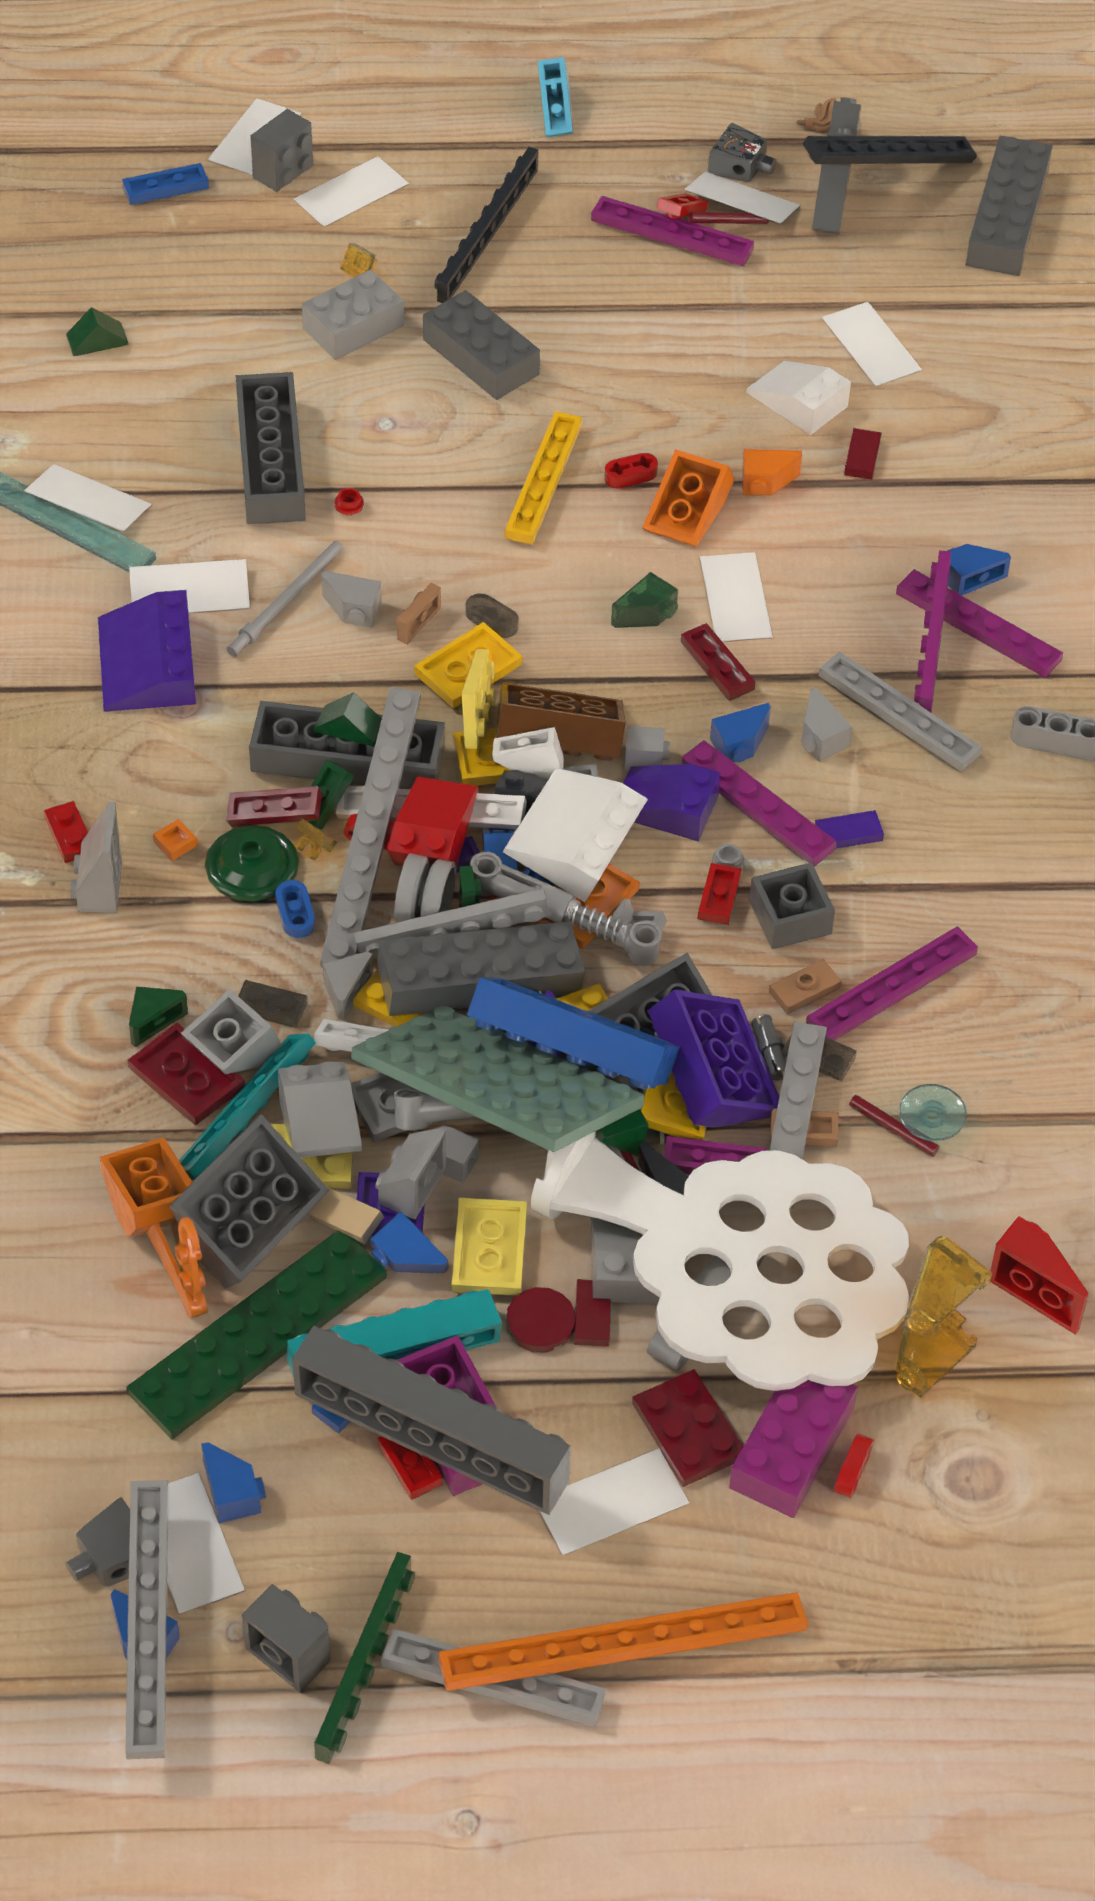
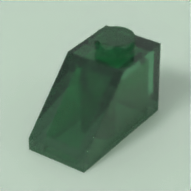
(645, 604)

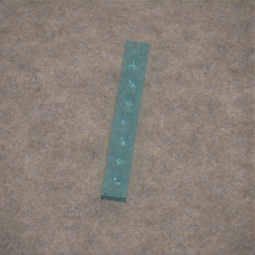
(74, 526)

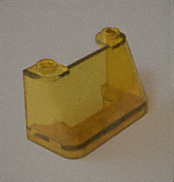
(933, 1327)

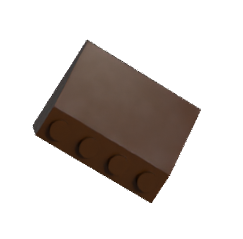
(580, 720)

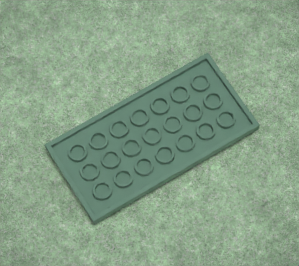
(498, 1078)

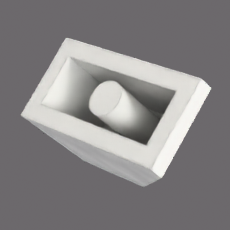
(530, 752)

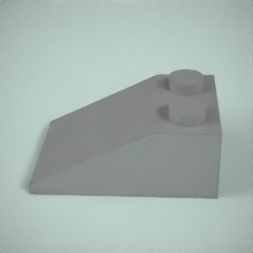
(99, 866)
(319, 1109)
(613, 1264)

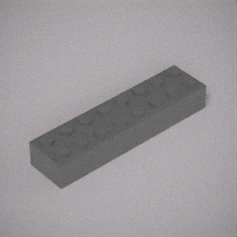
(432, 1419)

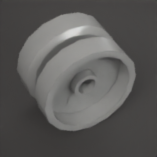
(423, 888)

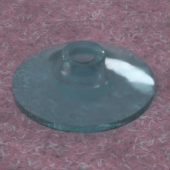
(934, 1102)

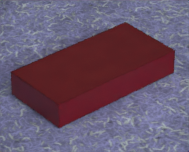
(862, 453)
(591, 1316)

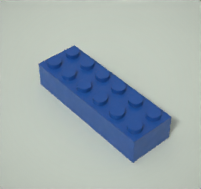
(574, 1031)

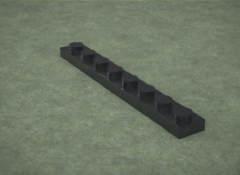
(889, 149)
(487, 225)

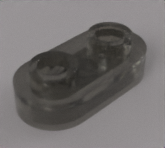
(494, 614)

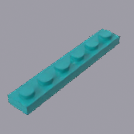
(244, 1105)

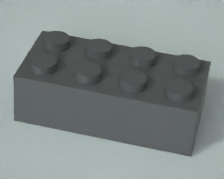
(481, 344)

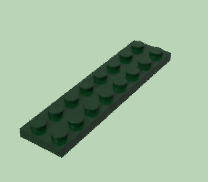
(255, 1333)

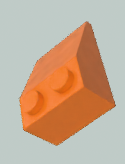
(689, 498)

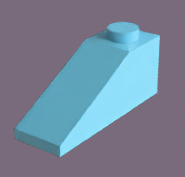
(555, 96)

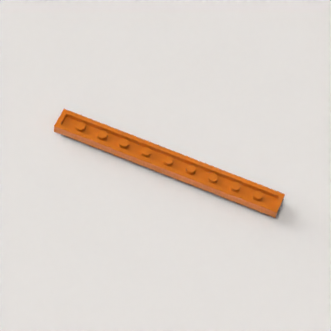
(621, 1641)

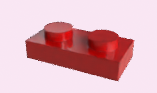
(681, 205)
(66, 829)
(719, 893)
(412, 1469)

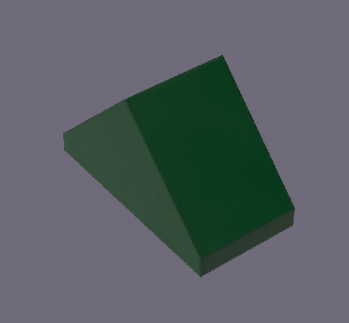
(95, 333)
(349, 720)
(154, 1011)
(625, 1133)

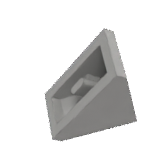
(345, 979)

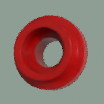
(349, 501)

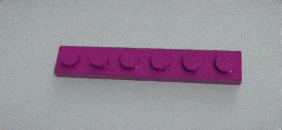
(672, 231)
(934, 622)
(984, 626)
(764, 805)
(894, 983)

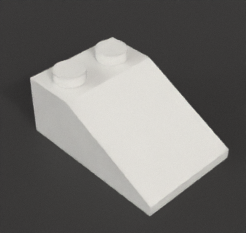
(803, 393)

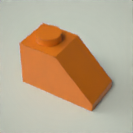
(769, 470)

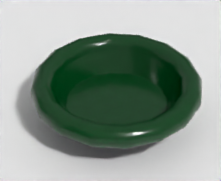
(251, 862)

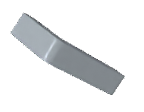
(1054, 732)

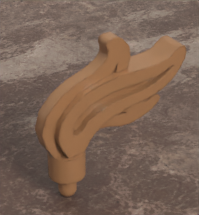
(823, 117)

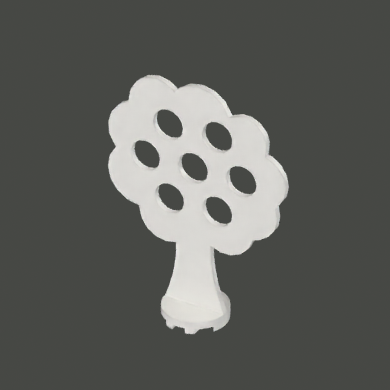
(599, 1184)

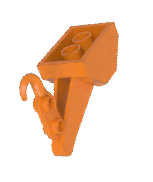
(141, 1188)

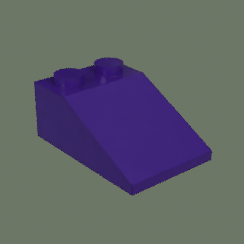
(677, 797)

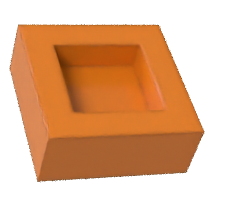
(175, 840)

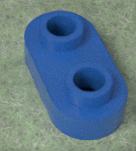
(295, 911)

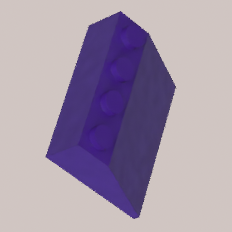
(147, 653)
(717, 1059)

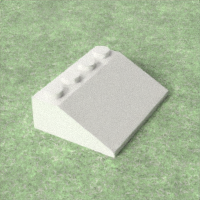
(575, 829)

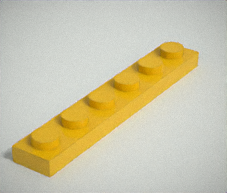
(543, 478)

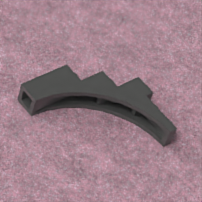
(835, 177)

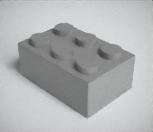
(353, 314)

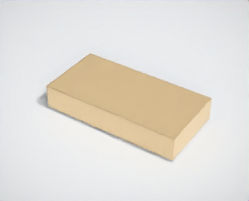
(346, 1215)

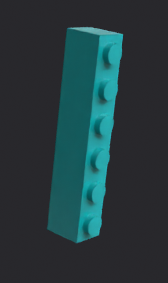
(413, 1329)

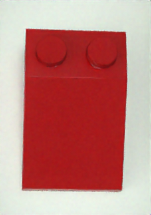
(433, 821)
(1037, 1274)

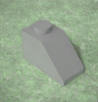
(352, 597)
(824, 728)

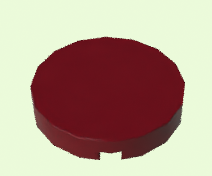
(540, 1319)

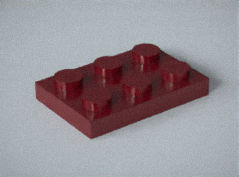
(184, 1075)
(688, 1427)

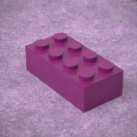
(454, 1369)
(791, 1444)

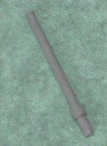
(251, 631)

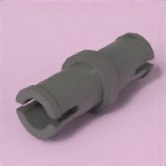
(770, 1045)

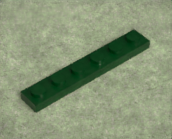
(360, 1668)

